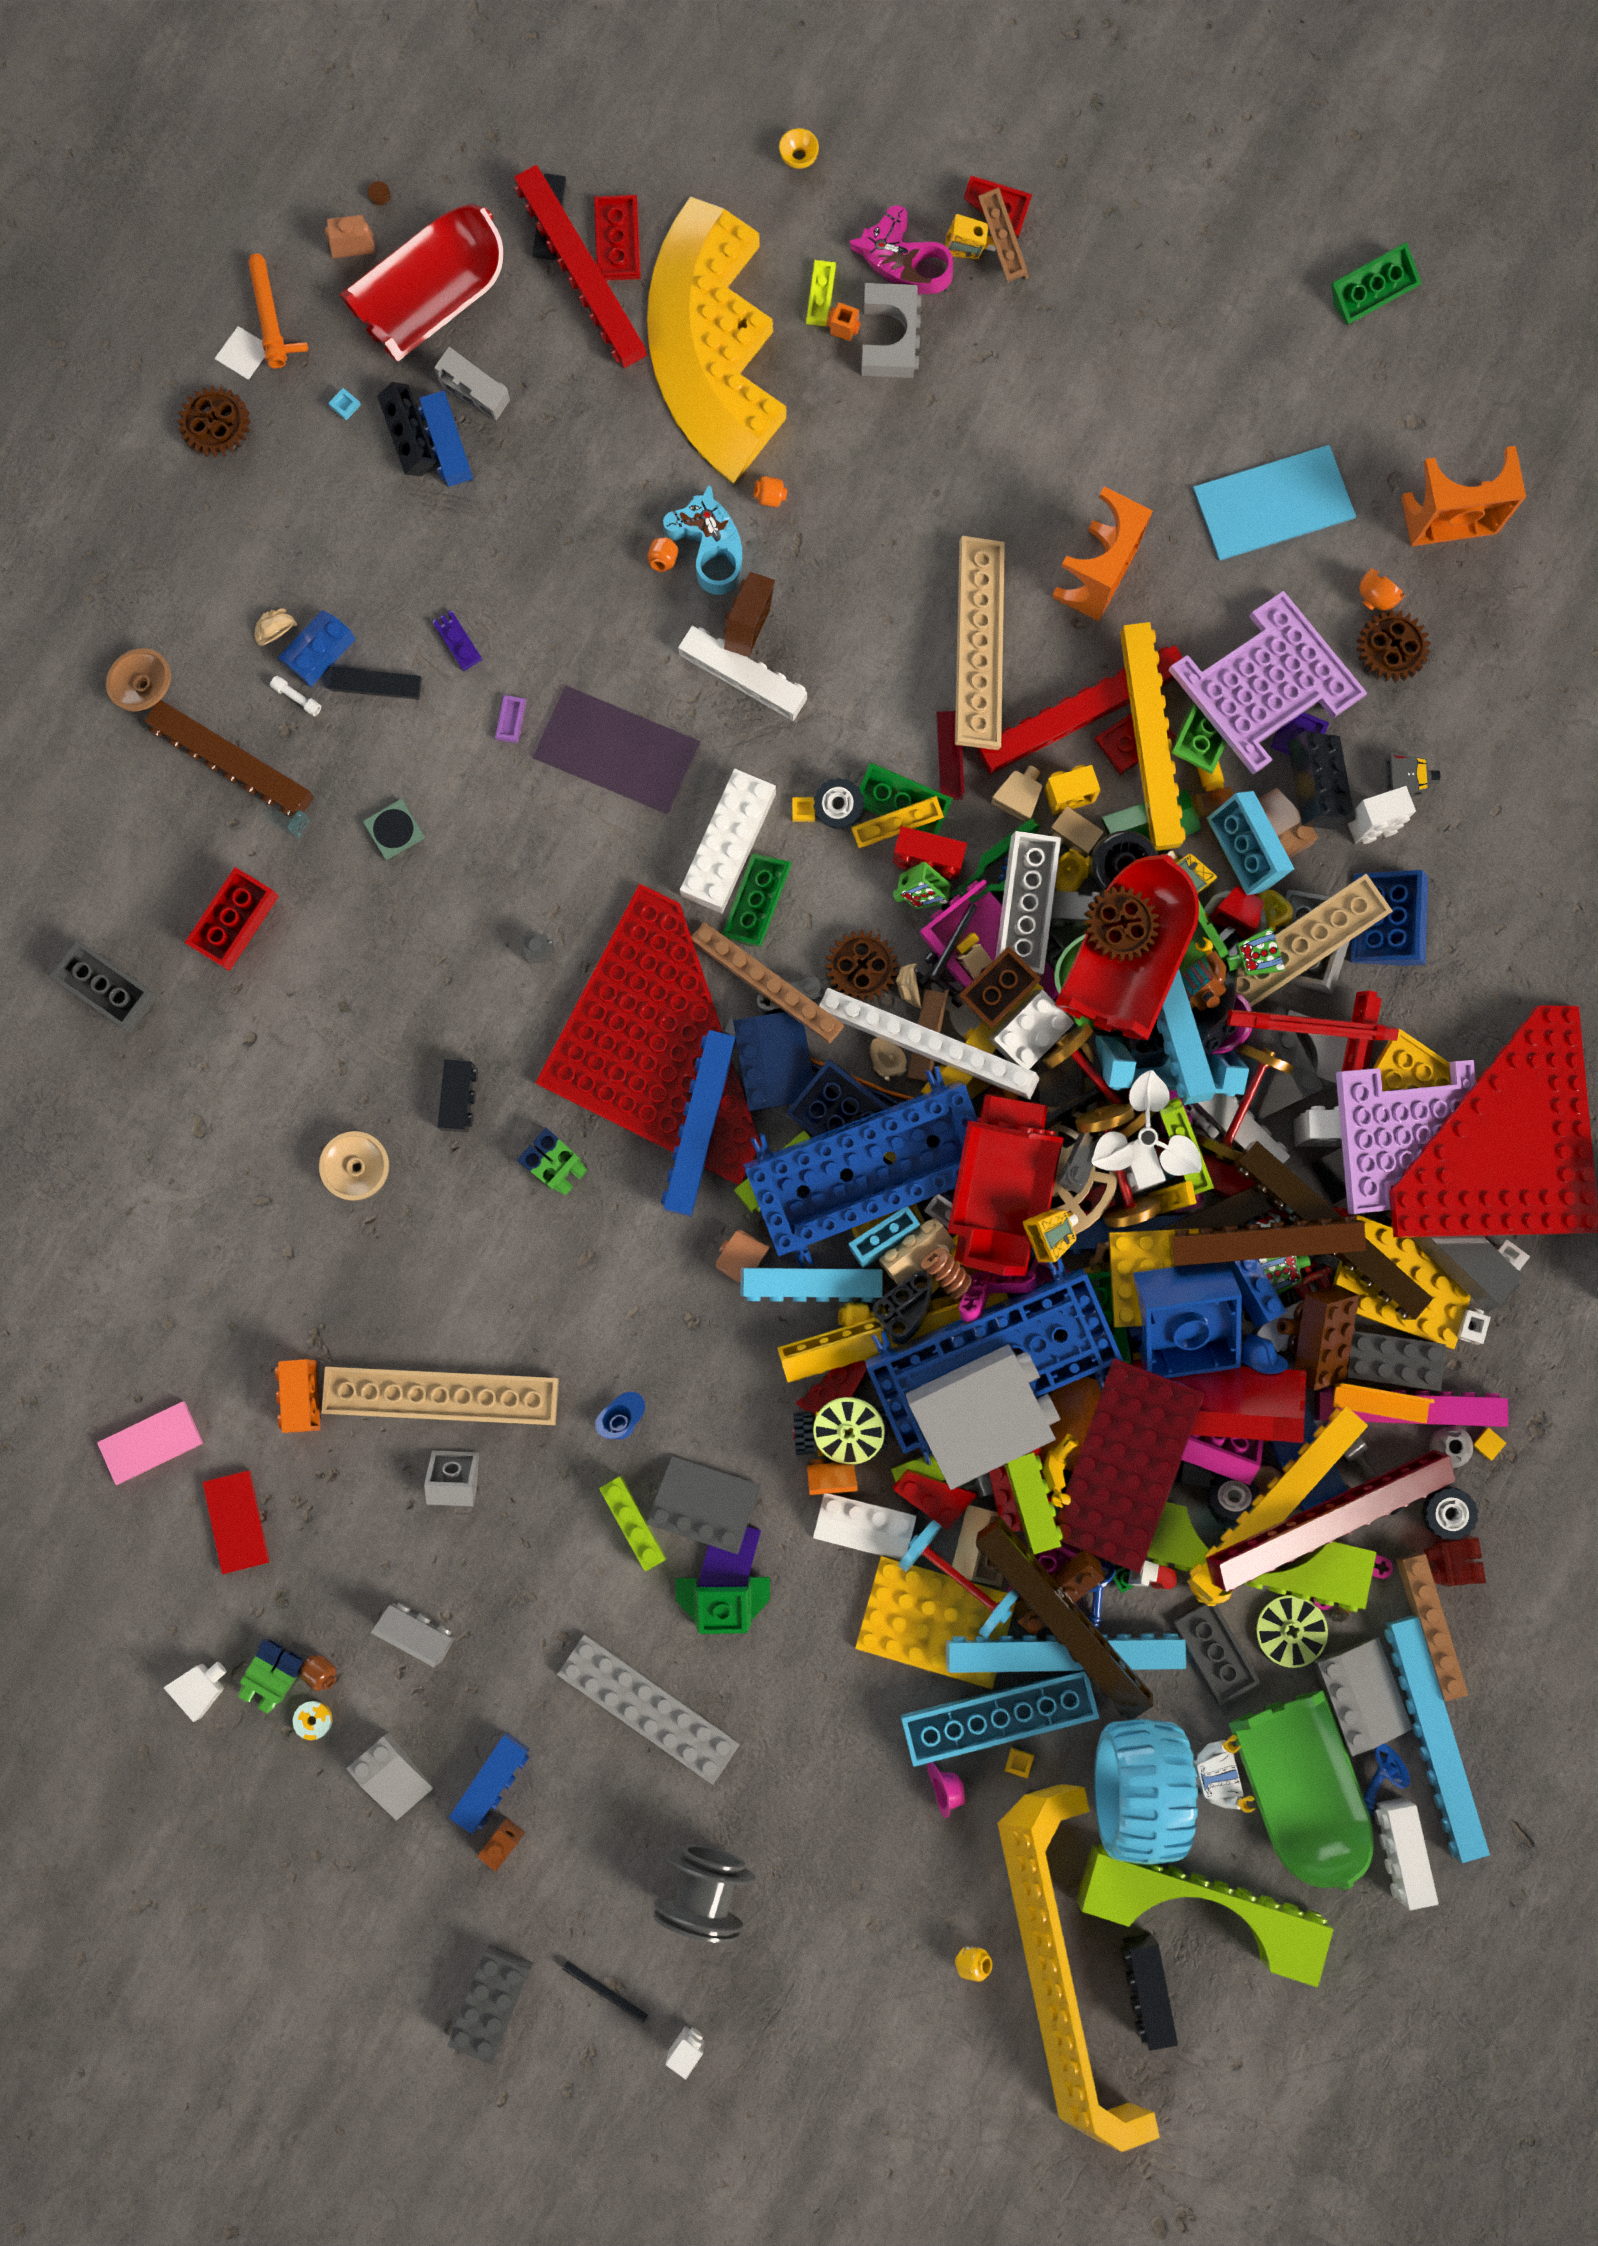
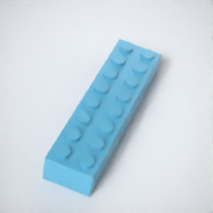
(999, 1716)

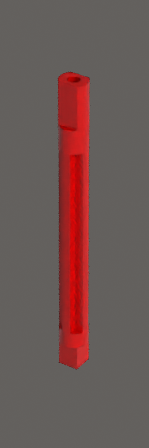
(1311, 1025)

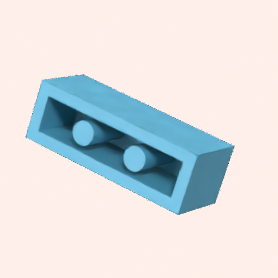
(884, 1237)

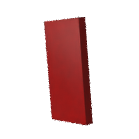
(617, 237)
(236, 1522)

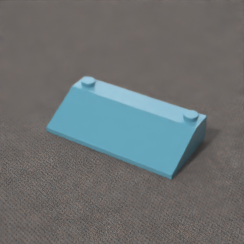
(1120, 1072)

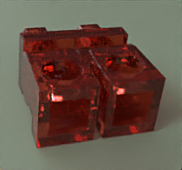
(1451, 1562)

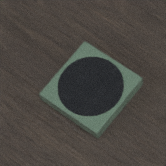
(394, 829)

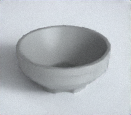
(1444, 1435)

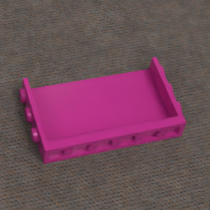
(984, 924)

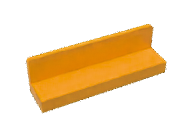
(1381, 1402)

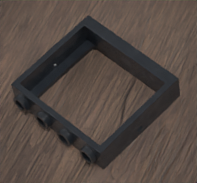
(1081, 1101)

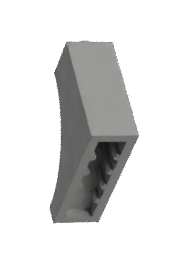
(1326, 1054)

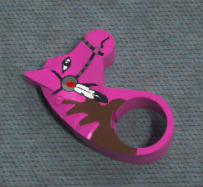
(896, 260)

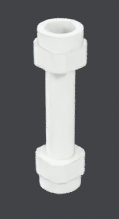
(281, 686)

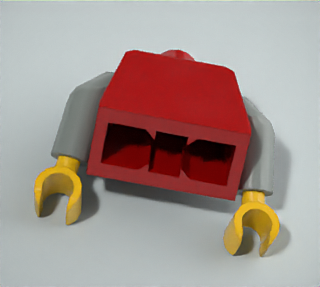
(1239, 911)

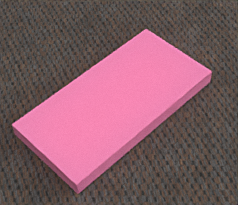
(150, 1443)

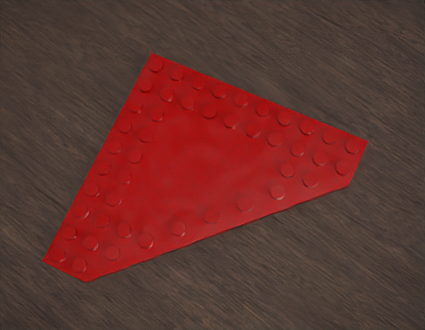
(640, 1034)
(1514, 1146)

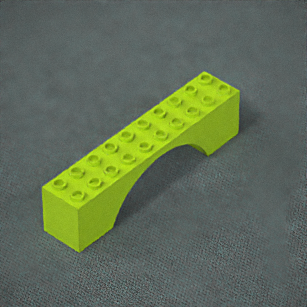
(1329, 1573)
(1287, 1938)

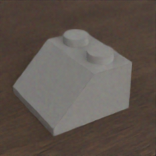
(452, 1478)

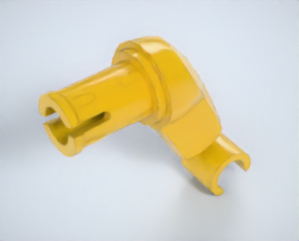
(1053, 1469)

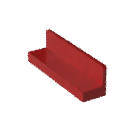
(1359, 1050)

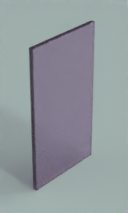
(616, 749)

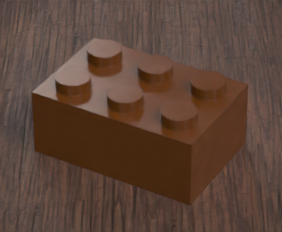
(748, 614)
(999, 988)

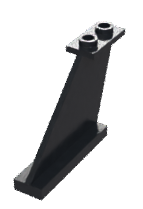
(1213, 1021)

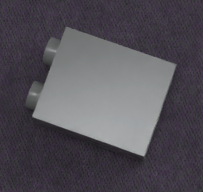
(983, 1415)

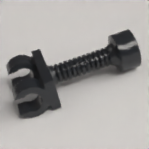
(922, 980)

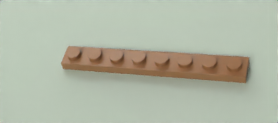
(767, 983)

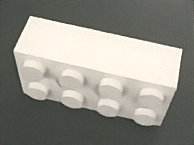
(1405, 1853)

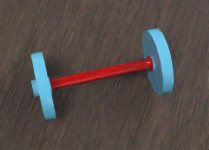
(920, 1546)

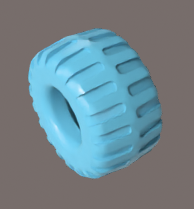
(1145, 1791)

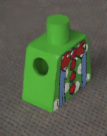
(922, 887)
(1257, 955)
(1284, 1271)

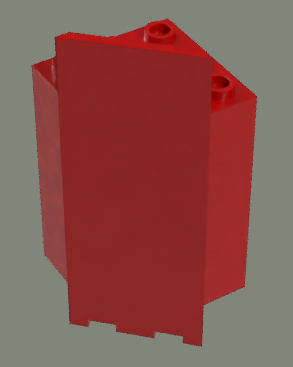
(1001, 1182)
(1249, 1404)

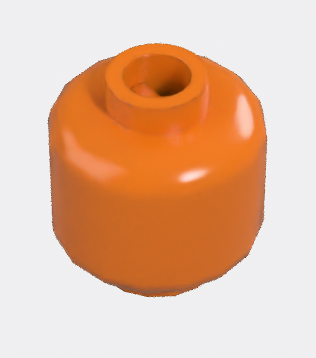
(770, 491)
(662, 554)

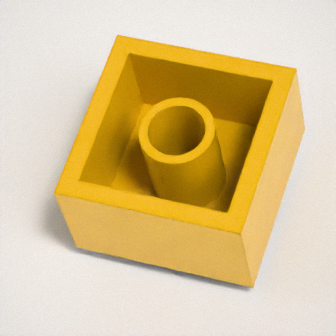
(1071, 789)

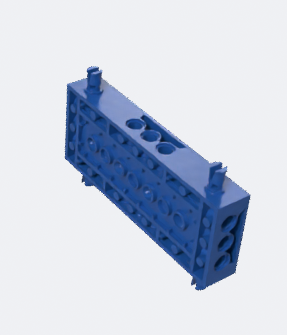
(875, 1185)
(1020, 1321)

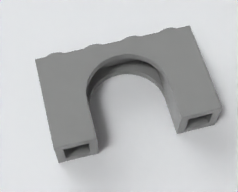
(901, 303)

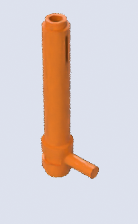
(272, 341)

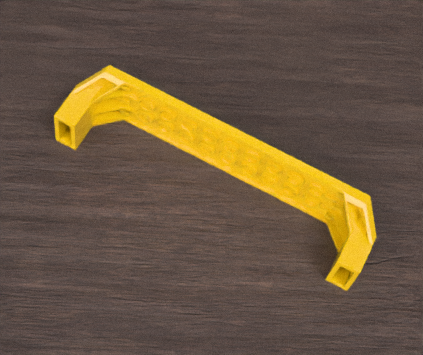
(1024, 1839)

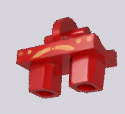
(1320, 1276)

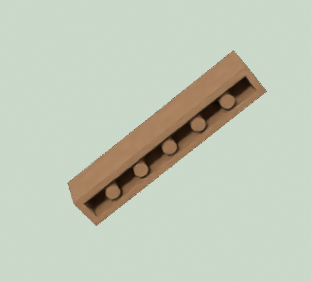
(1426, 1605)

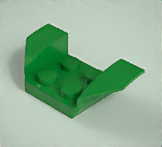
(722, 1608)

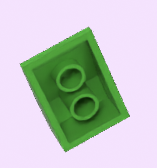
(1199, 741)

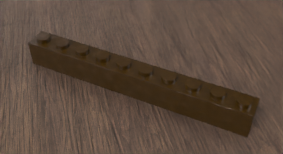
(1303, 1203)
(1064, 1619)

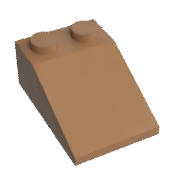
(1287, 822)

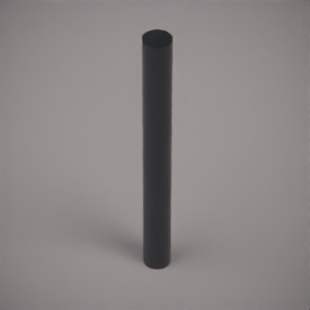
(954, 940)
(605, 1992)

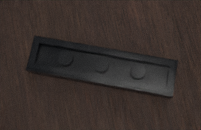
(558, 185)
(375, 683)

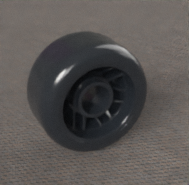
(1113, 847)

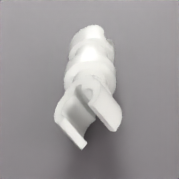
(1200, 1120)

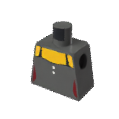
(1409, 772)

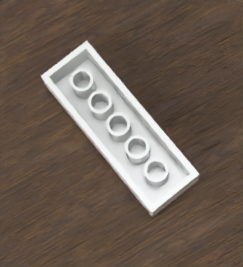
(728, 841)
(1029, 897)

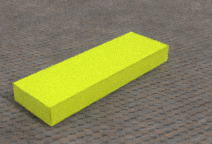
(820, 293)

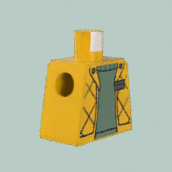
(968, 238)
(1198, 872)
(1051, 1234)

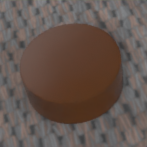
(379, 193)

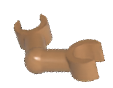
(1102, 1247)

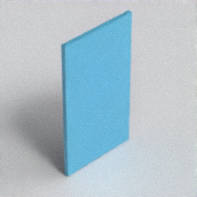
(1274, 502)

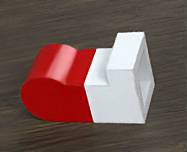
(1156, 1575)

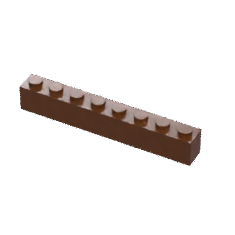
(228, 758)
(1267, 1242)

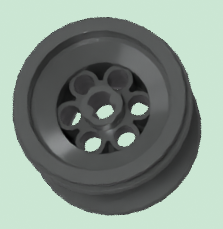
(703, 1894)

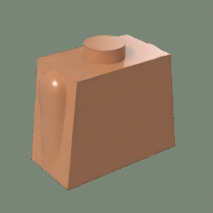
(349, 236)
(739, 1253)

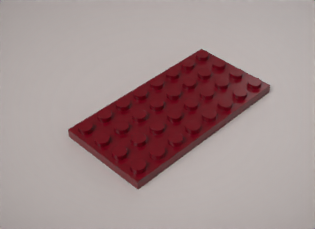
(1128, 1464)

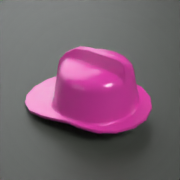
(947, 1788)

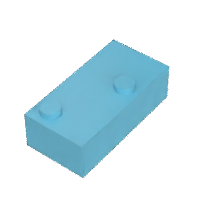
(1250, 843)

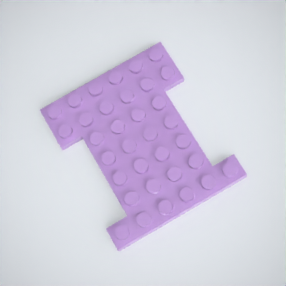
(1269, 681)
(1389, 1129)

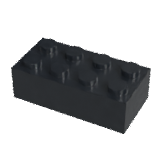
(1321, 780)
(1150, 1992)

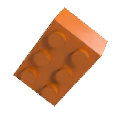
(298, 1396)

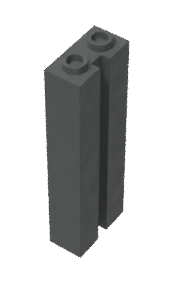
(1474, 1267)

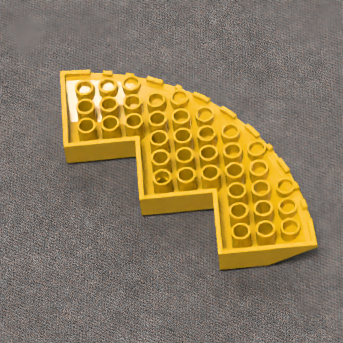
(707, 336)

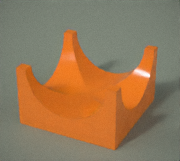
(1463, 511)
(1105, 572)

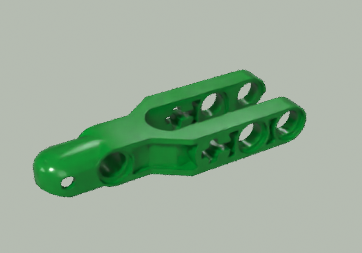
(986, 861)

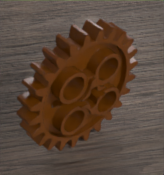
(214, 421)
(1409, 636)
(1115, 904)
(846, 953)

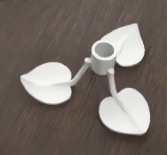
(1114, 1152)

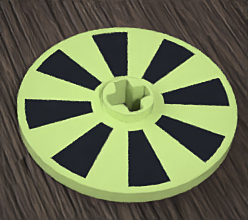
(846, 1414)
(1308, 1639)

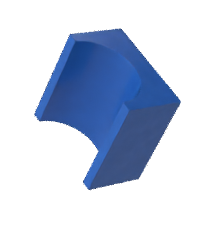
(1189, 1319)

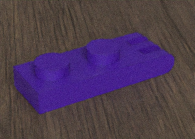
(457, 641)

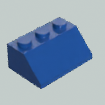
(317, 647)

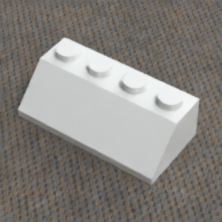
(864, 1526)

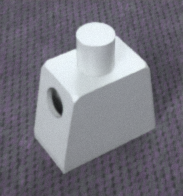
(197, 1689)

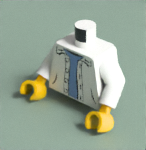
(1219, 1776)

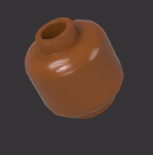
(318, 1673)

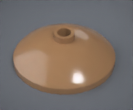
(132, 673)

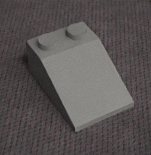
(390, 1777)

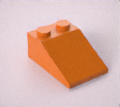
(830, 1477)

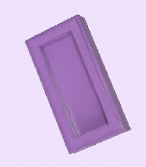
(510, 719)

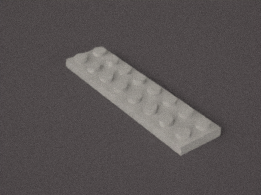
(648, 1709)

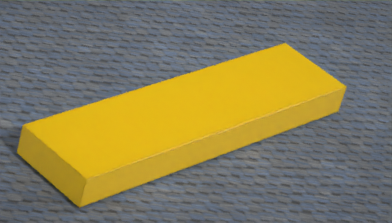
(890, 824)

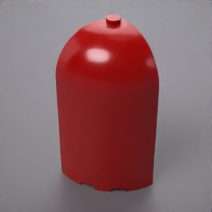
(428, 279)
(1133, 992)

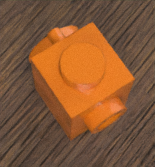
(843, 321)

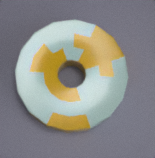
(304, 1727)

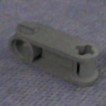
(809, 987)
(1079, 1164)

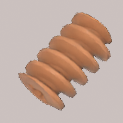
(946, 1272)

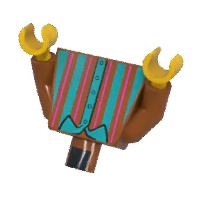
(1205, 979)

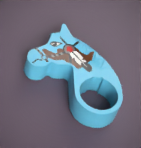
(711, 525)

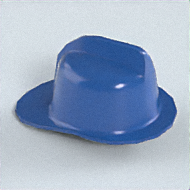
(1261, 1355)
(620, 1416)

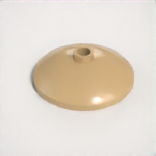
(338, 1164)

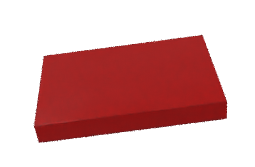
(1120, 744)

